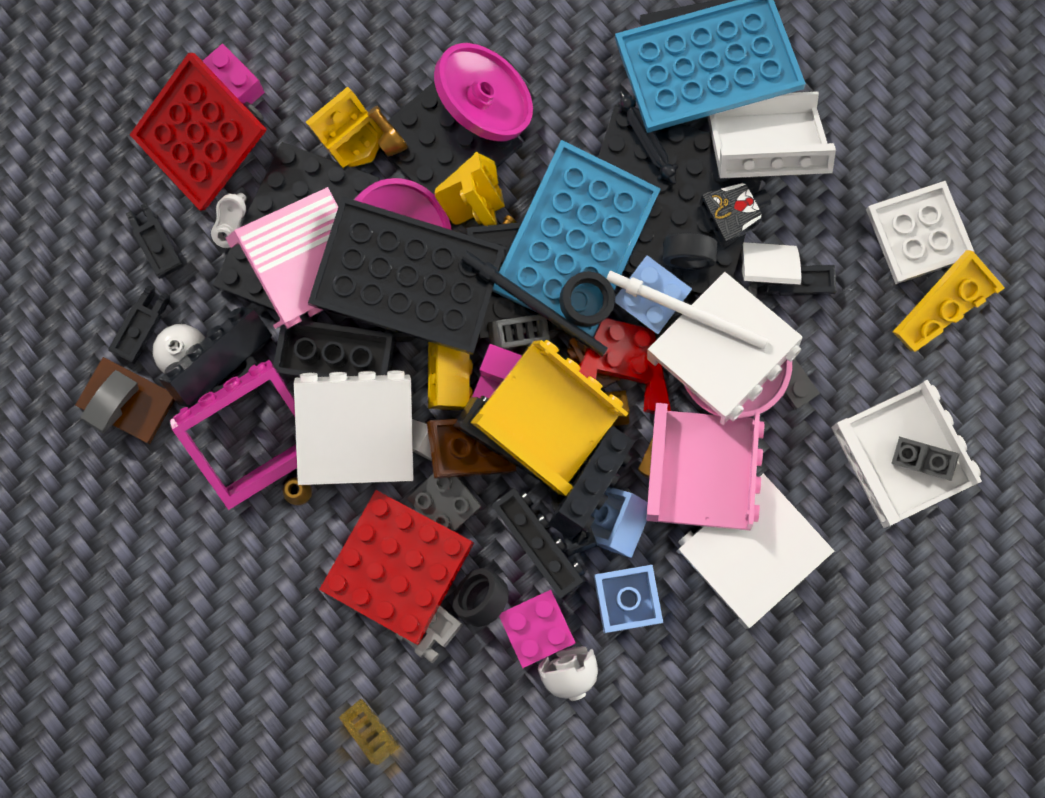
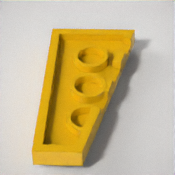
(957, 292)

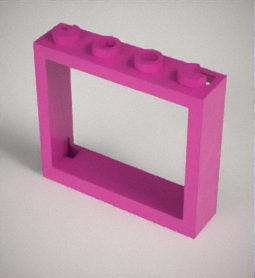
(213, 402)

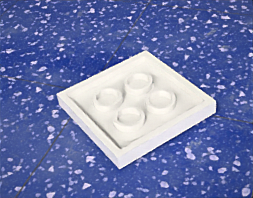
(919, 232)

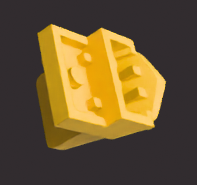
(346, 130)
(472, 192)

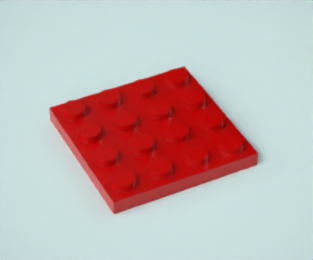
(197, 131)
(397, 567)

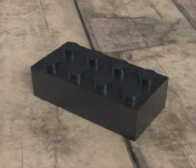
(332, 348)

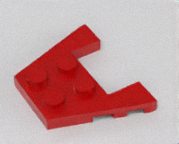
(627, 360)

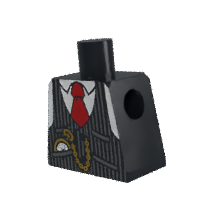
(733, 211)

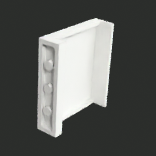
(772, 138)
(718, 365)
(353, 428)
(870, 445)
(761, 564)

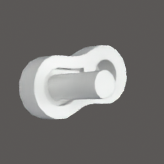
(229, 215)

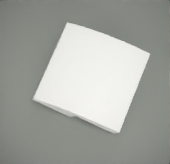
(771, 263)

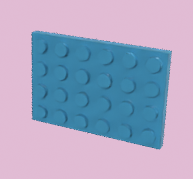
(709, 62)
(577, 223)

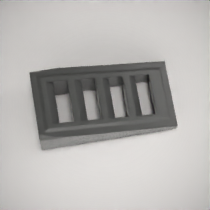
(501, 334)

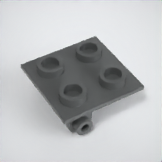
(445, 501)

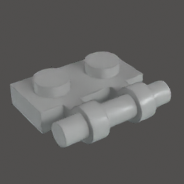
(441, 629)

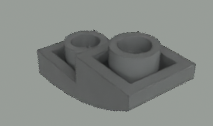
(107, 401)
(925, 458)

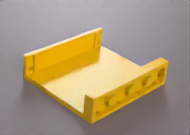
(548, 415)

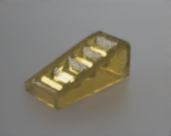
(390, 744)

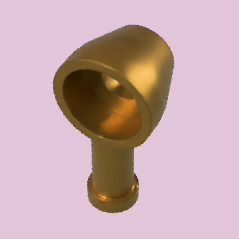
(391, 140)
(301, 497)

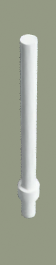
(635, 287)

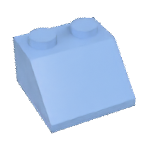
(619, 522)

